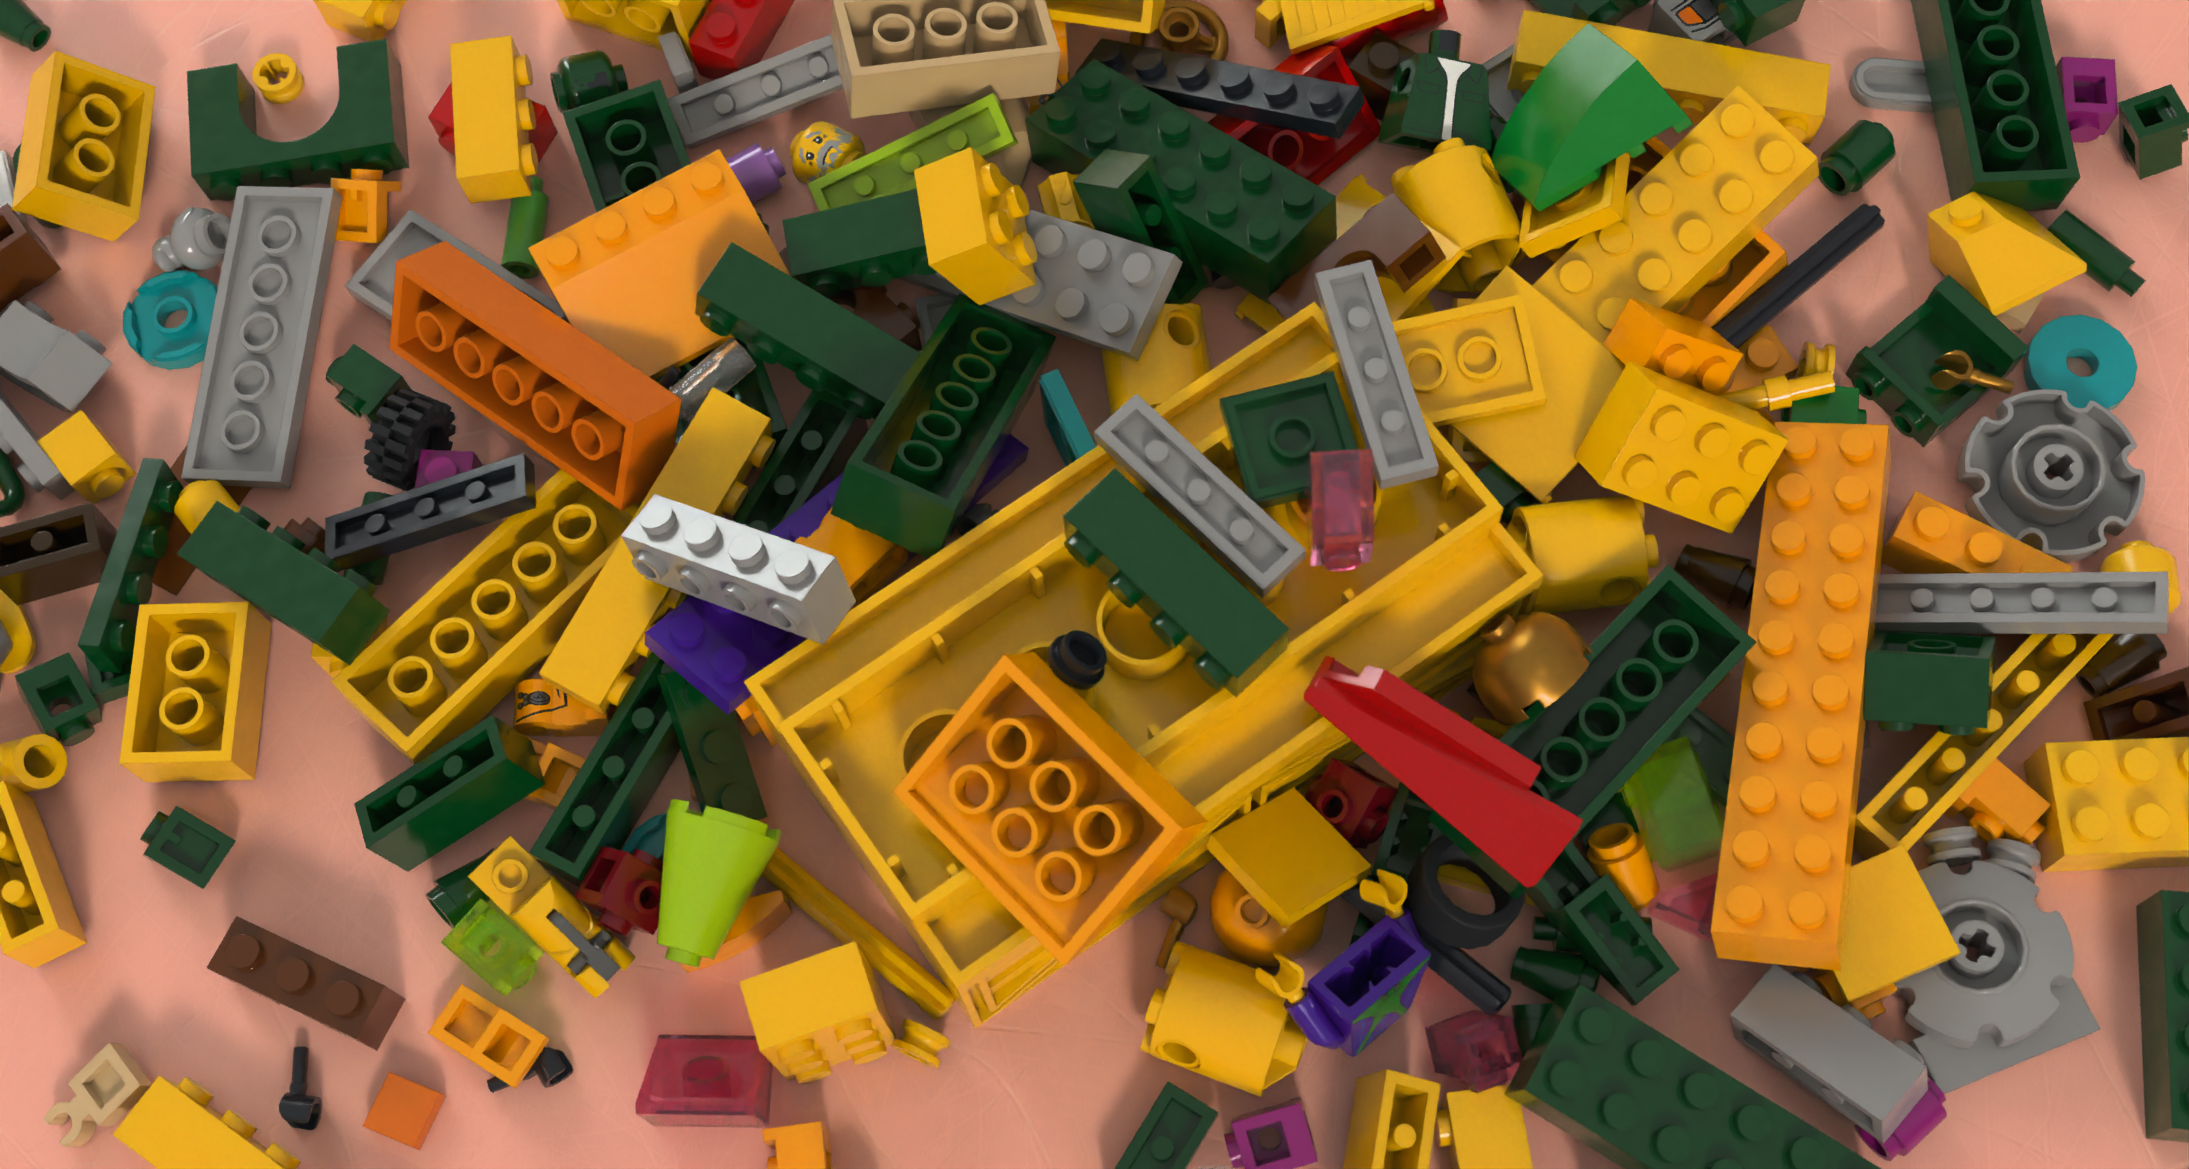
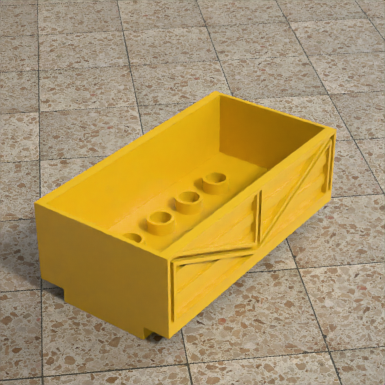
(914, 652)

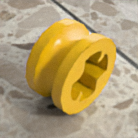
(268, 68)
(1816, 360)
(921, 1043)

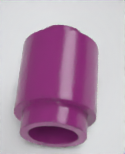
(1913, 1129)

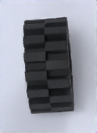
(402, 431)

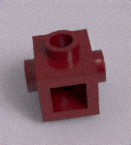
(1352, 801)
(624, 890)

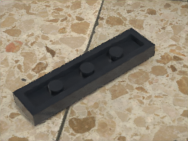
(431, 512)

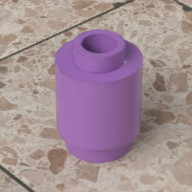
(757, 171)

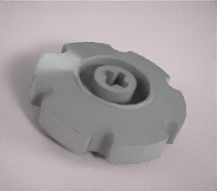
(2081, 447)
(2016, 961)

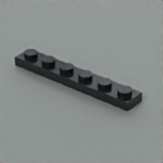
(1235, 88)

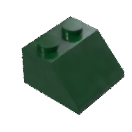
(1929, 680)

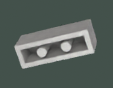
(1831, 1051)

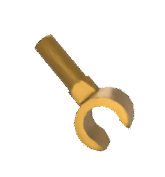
(1961, 368)
(1182, 909)

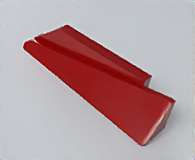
(1448, 765)

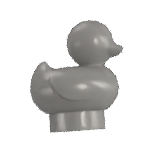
(194, 241)

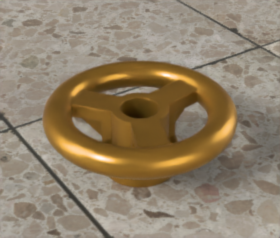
(1182, 20)

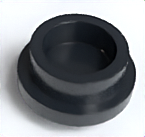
(1077, 659)

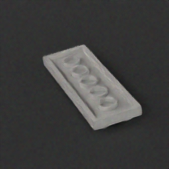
(1085, 285)
(262, 337)

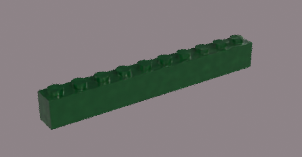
(640, 736)

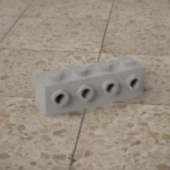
(739, 568)

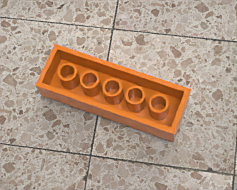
(533, 373)

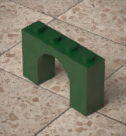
(361, 133)

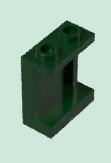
(1901, 364)

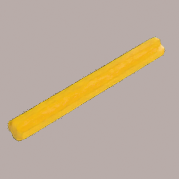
(850, 927)

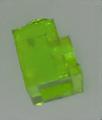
(476, 936)

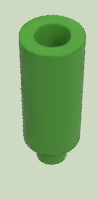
(524, 229)

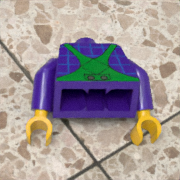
(1363, 986)

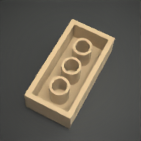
(941, 52)

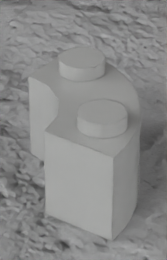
(48, 358)

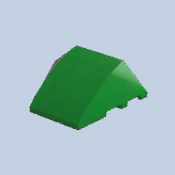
(1580, 116)

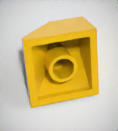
(1998, 251)

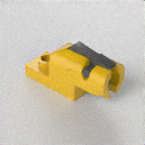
(551, 916)

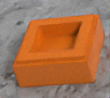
(404, 1111)

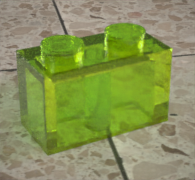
(1675, 806)

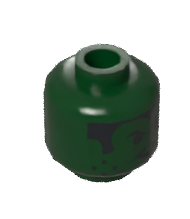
(586, 79)

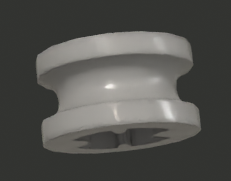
(1952, 846)
(2015, 856)

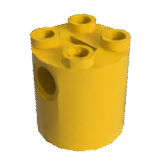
(1468, 204)
(1170, 360)
(1587, 551)
(1221, 1022)

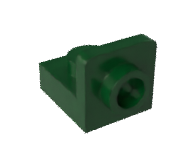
(186, 845)

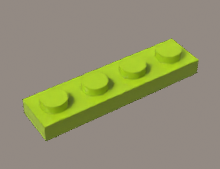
(893, 165)

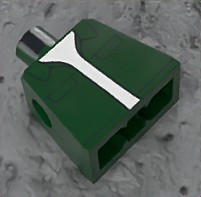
(1438, 99)

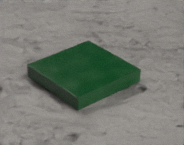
(1278, 429)

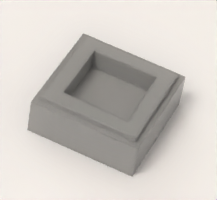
(678, 62)

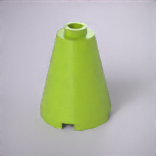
(707, 877)

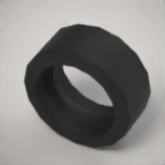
(1447, 920)

